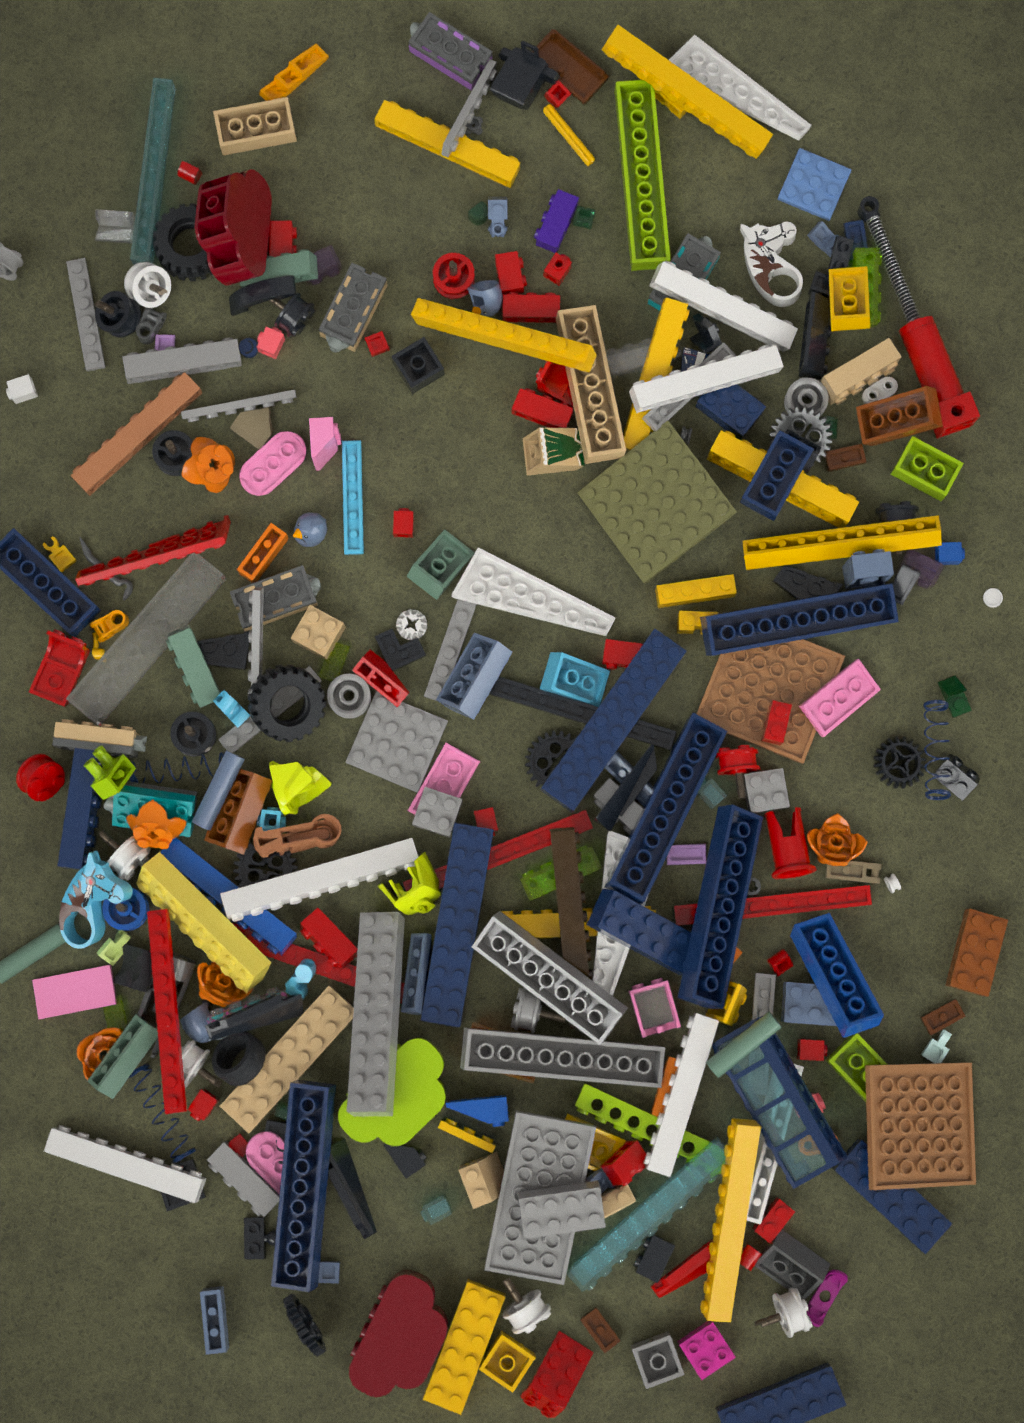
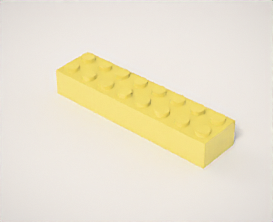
(203, 923)

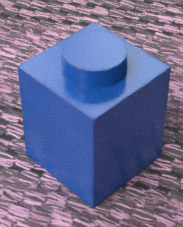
(949, 553)

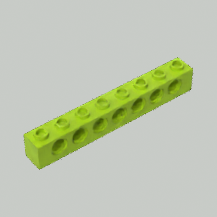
(627, 1110)

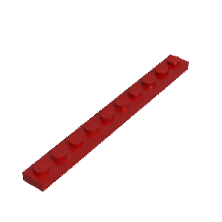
(522, 844)
(790, 903)
(296, 954)
(166, 1011)

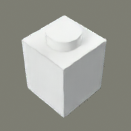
(21, 389)

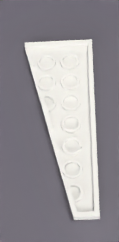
(737, 88)
(507, 588)
(609, 953)

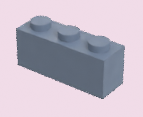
(214, 1320)

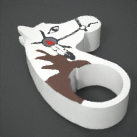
(762, 260)

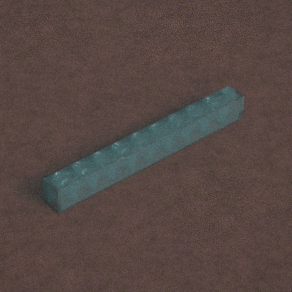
(153, 170)
(648, 1216)

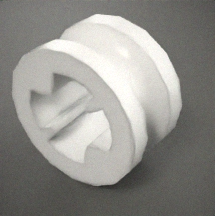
(892, 883)

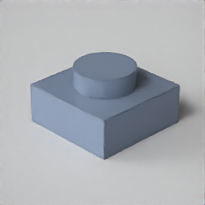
(329, 1272)

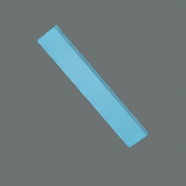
(352, 497)

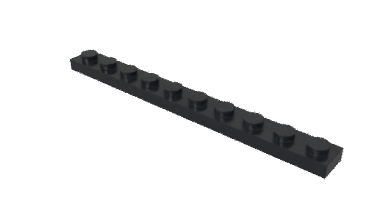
(575, 710)

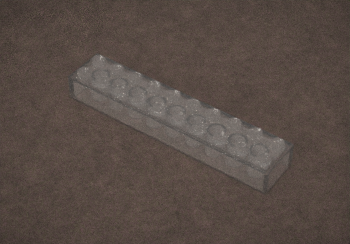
(146, 638)

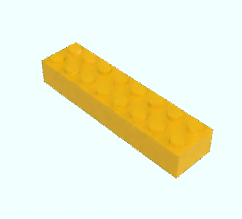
(807, 493)

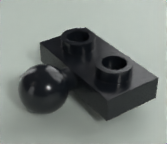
(256, 1238)

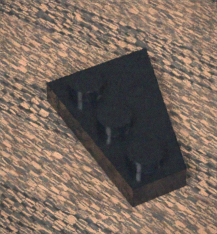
(804, 585)
(226, 651)

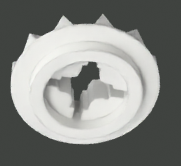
(409, 633)

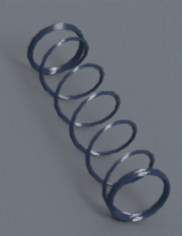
(134, 779)
(938, 791)
(177, 1158)

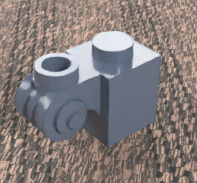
(497, 212)

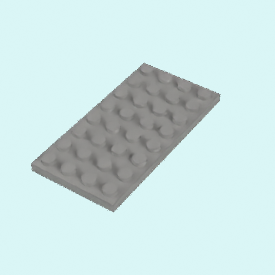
(539, 1156)

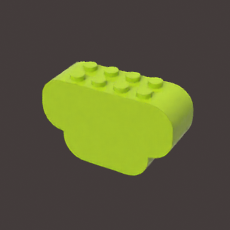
(416, 1097)

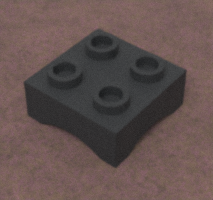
(135, 968)

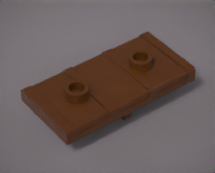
(575, 69)

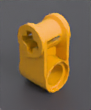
(108, 625)

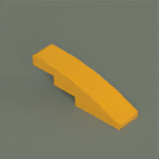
(296, 72)

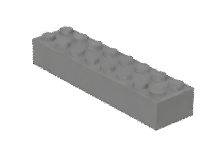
(549, 977)

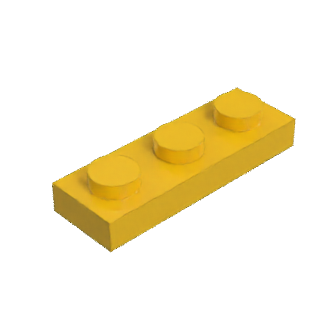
(467, 1134)

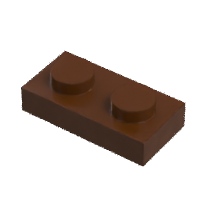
(845, 457)
(942, 1016)
(600, 1330)

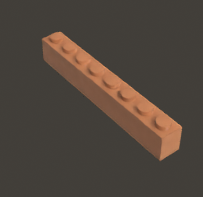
(136, 433)

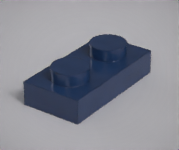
(855, 231)

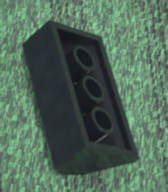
(815, 337)

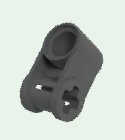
(150, 321)

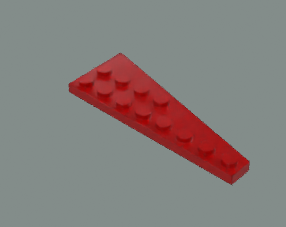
(160, 552)

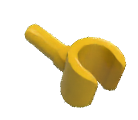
(96, 651)

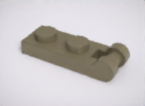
(855, 872)

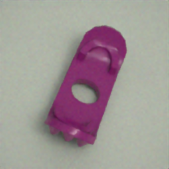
(833, 1283)

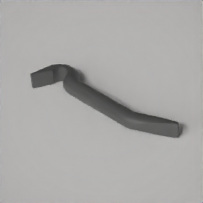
(115, 580)

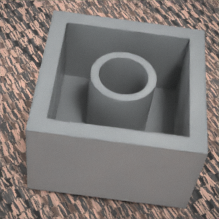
(766, 791)
(437, 812)
(657, 1360)

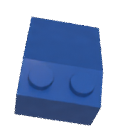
(486, 1109)

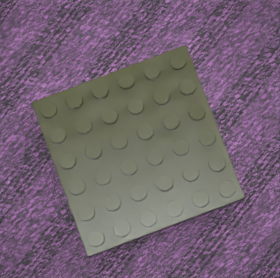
(657, 502)

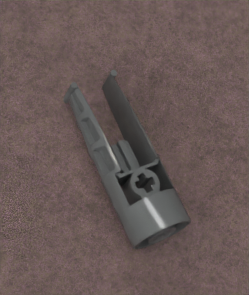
(183, 971)

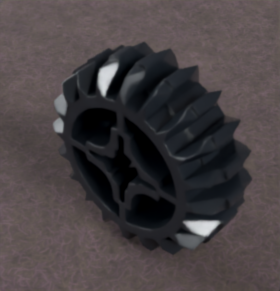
(902, 770)

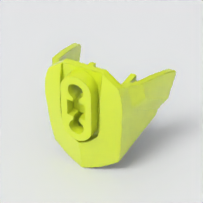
(296, 785)
(423, 891)

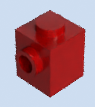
(557, 268)

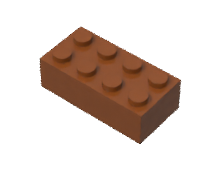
(899, 416)
(239, 812)
(976, 952)

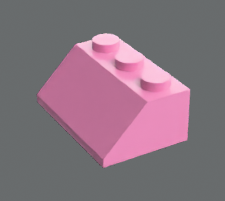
(324, 440)

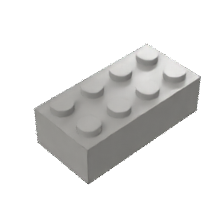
(561, 1209)

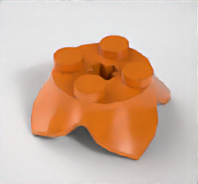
(197, 468)
(153, 827)
(836, 832)
(217, 986)
(91, 1046)

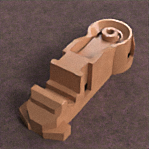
(298, 837)

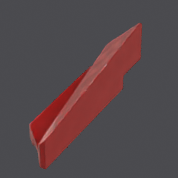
(685, 1272)

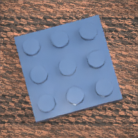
(814, 184)

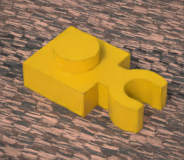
(60, 556)

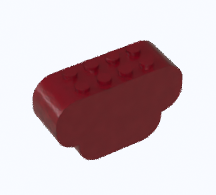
(234, 225)
(400, 1338)

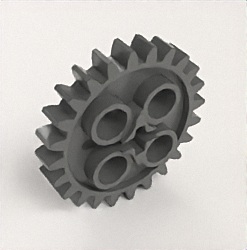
(807, 417)

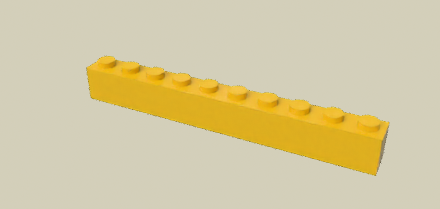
(687, 92)
(504, 335)
(842, 542)
(730, 1219)

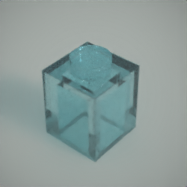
(711, 793)
(436, 1210)

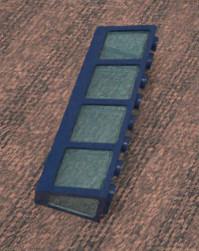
(784, 1110)

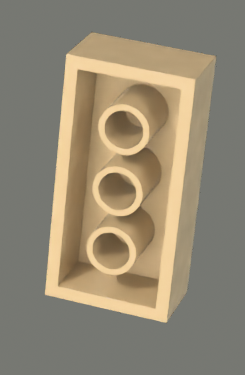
(255, 126)
(861, 371)

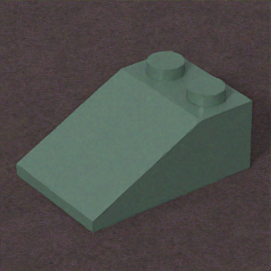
(440, 564)

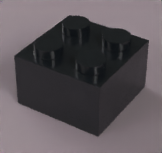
(418, 365)

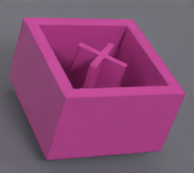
(706, 1349)

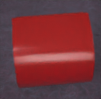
(557, 94)
(189, 173)
(780, 962)
(749, 1257)

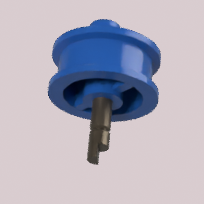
(127, 914)

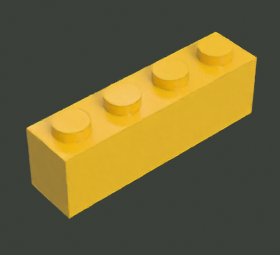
(695, 591)

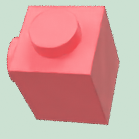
(270, 342)

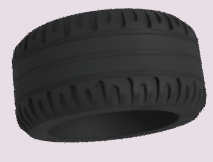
(250, 1064)

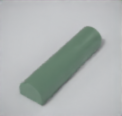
(30, 953)
(743, 1044)

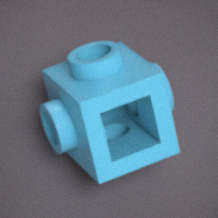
(267, 815)

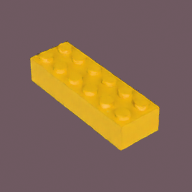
(464, 1346)

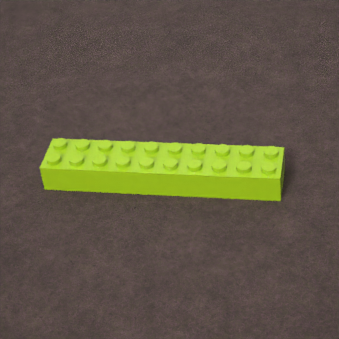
(642, 174)

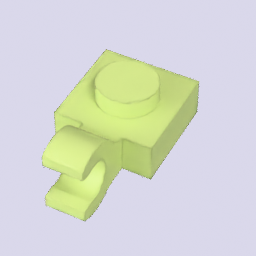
(113, 950)

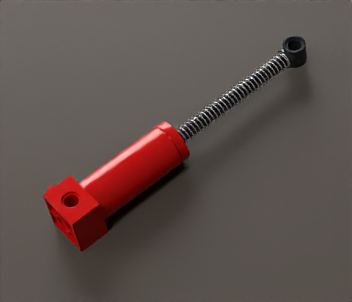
(923, 339)

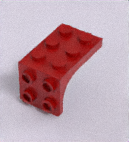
(553, 382)
(60, 668)
(557, 1376)

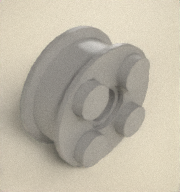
(9, 263)
(807, 388)
(352, 708)

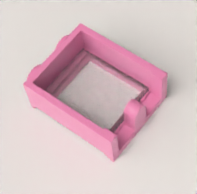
(654, 1007)

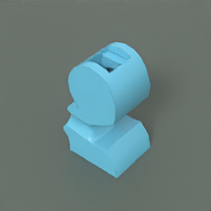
(231, 708)
(303, 974)

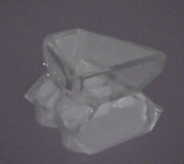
(115, 226)

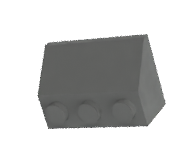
(793, 1264)

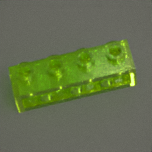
(871, 258)
(543, 881)

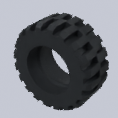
(164, 236)
(304, 720)

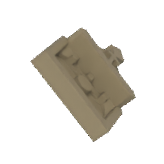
(254, 426)

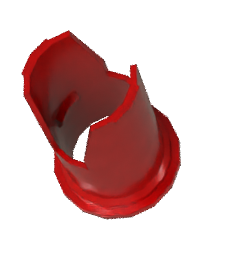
(789, 852)

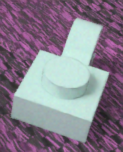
(936, 1050)

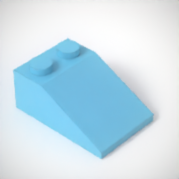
(574, 678)

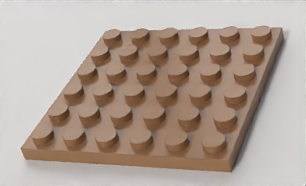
(752, 678)
(920, 1125)

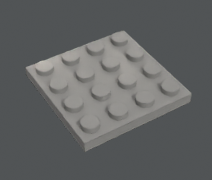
(396, 742)

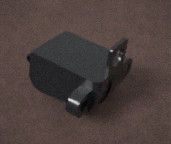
(522, 76)

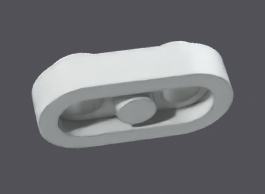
(880, 390)

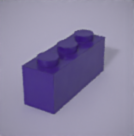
(556, 221)

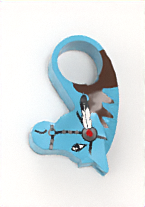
(85, 895)

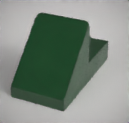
(954, 694)

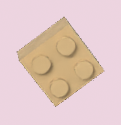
(318, 632)

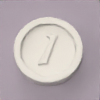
(992, 597)

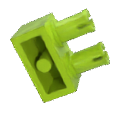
(112, 776)

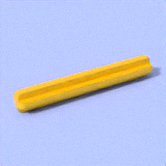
(569, 135)

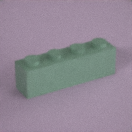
(300, 265)
(193, 665)
(124, 1057)

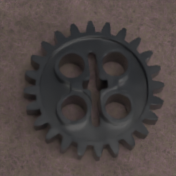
(542, 751)
(246, 860)
(306, 1328)

